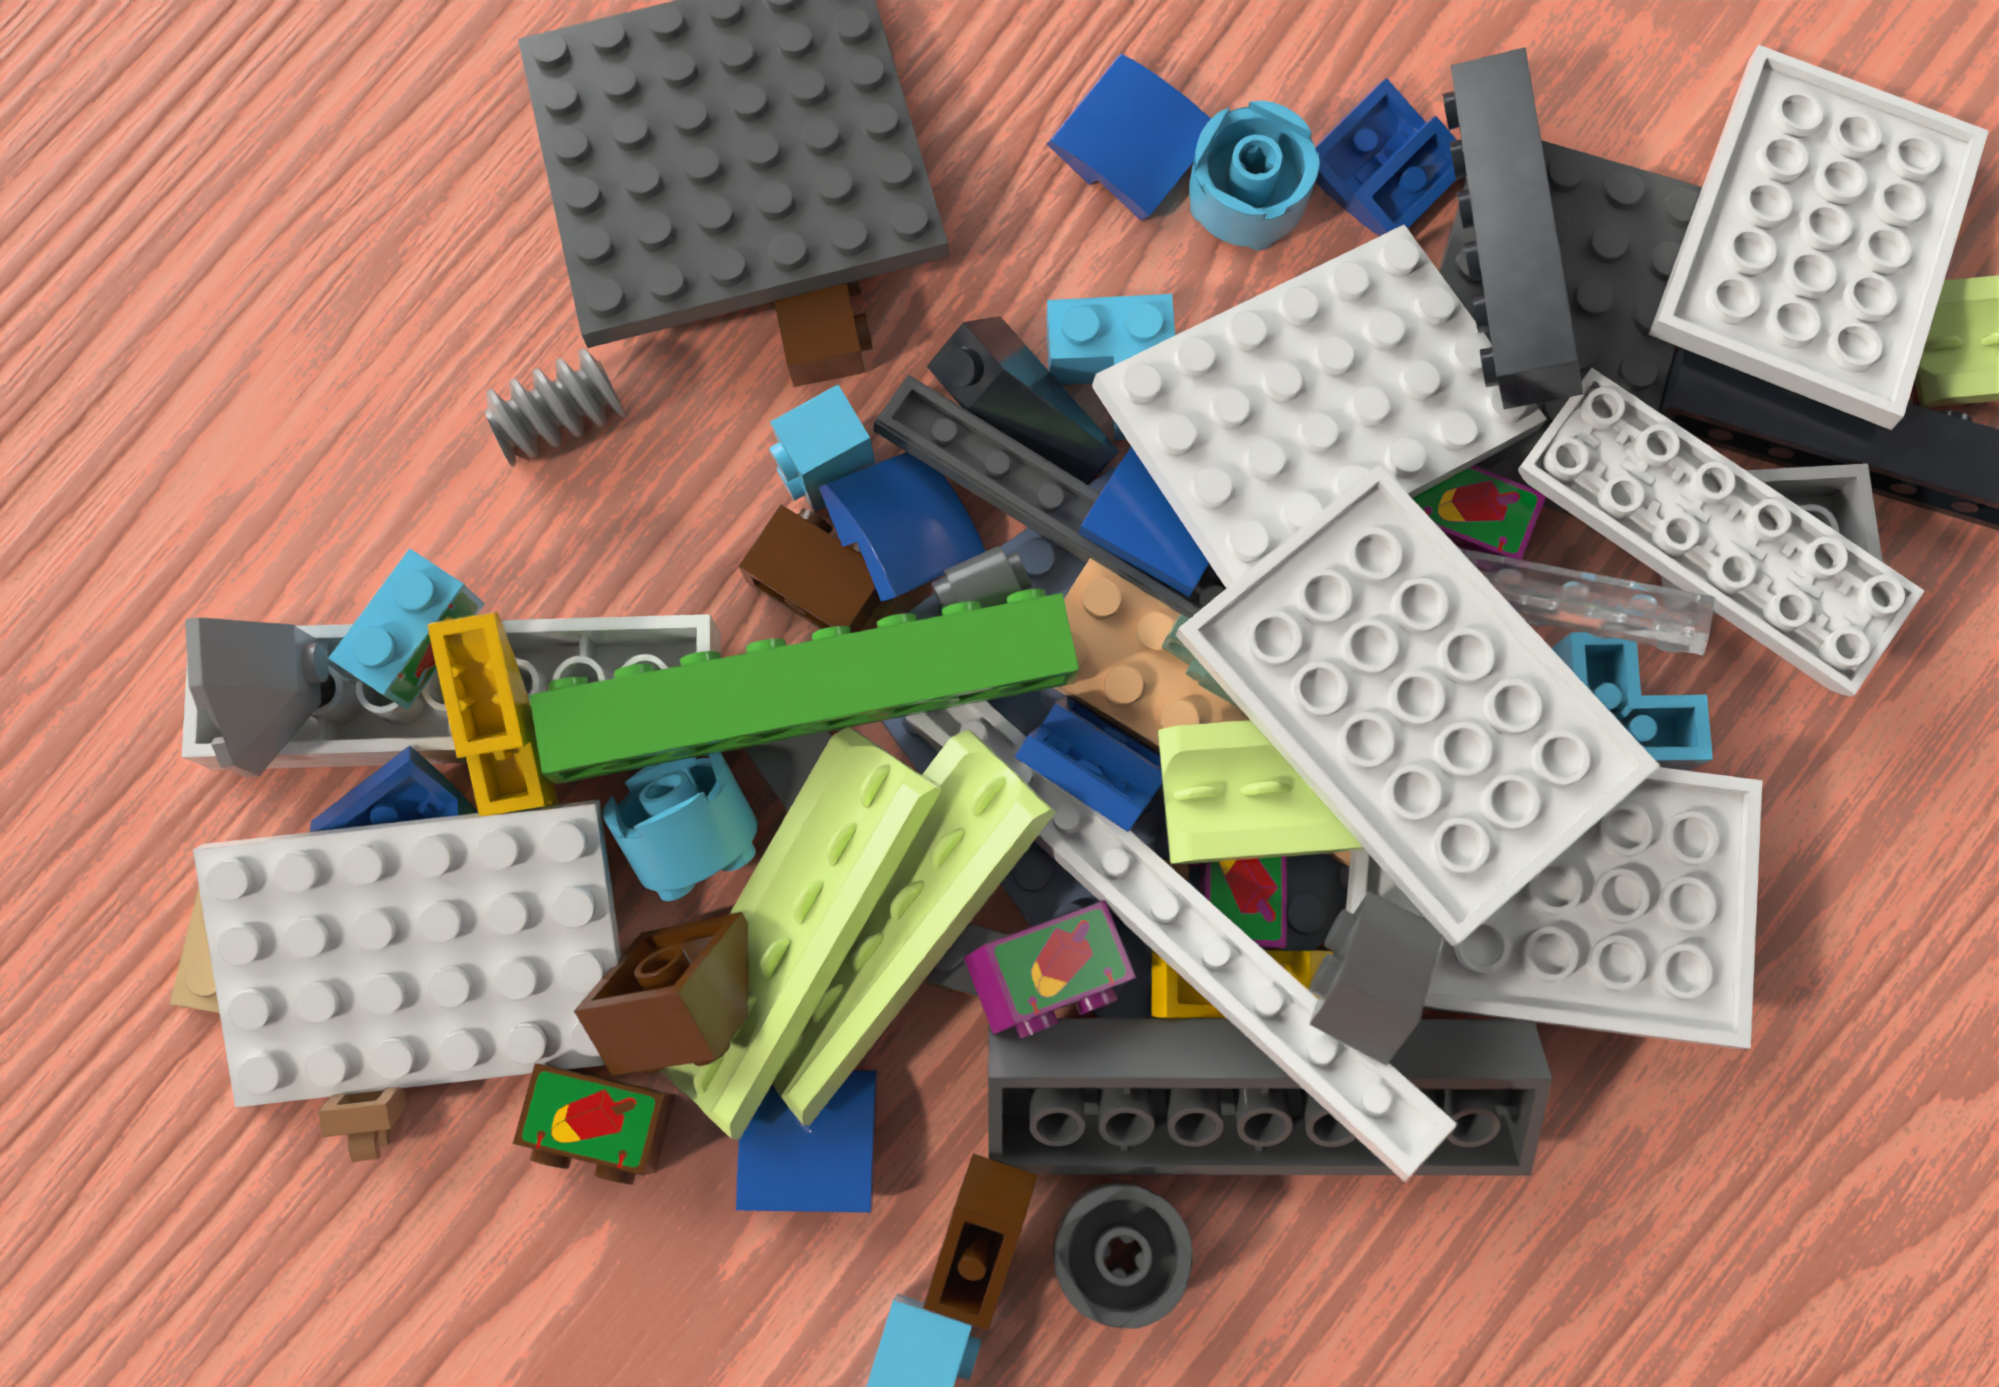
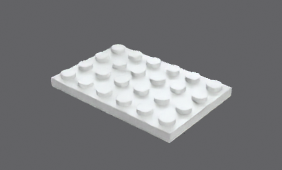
(1822, 237)
(1306, 393)
(1416, 703)
(1624, 930)
(408, 950)

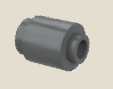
(983, 579)

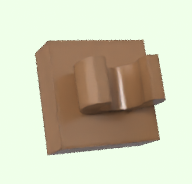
(364, 1118)

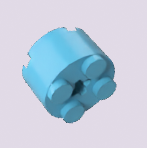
(1253, 174)
(683, 824)

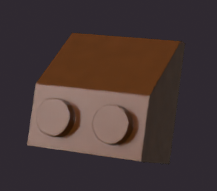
(671, 997)

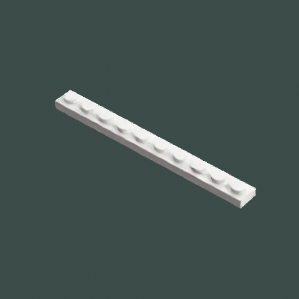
(1215, 957)

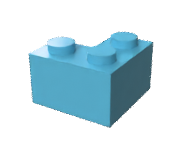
(1103, 331)
(1666, 726)

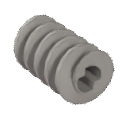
(551, 406)

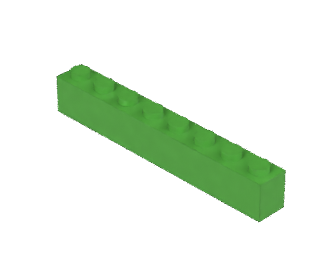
(803, 686)

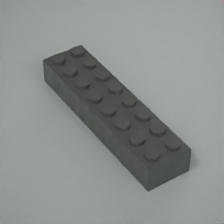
(1213, 1103)

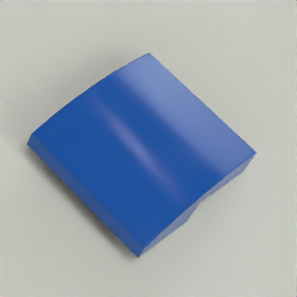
(1131, 135)
(1385, 161)
(903, 522)
(1143, 528)
(1094, 762)
(397, 792)
(812, 1165)

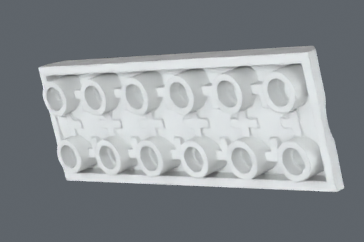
(1720, 534)

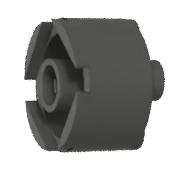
(1161, 1260)

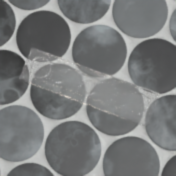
(1600, 603)

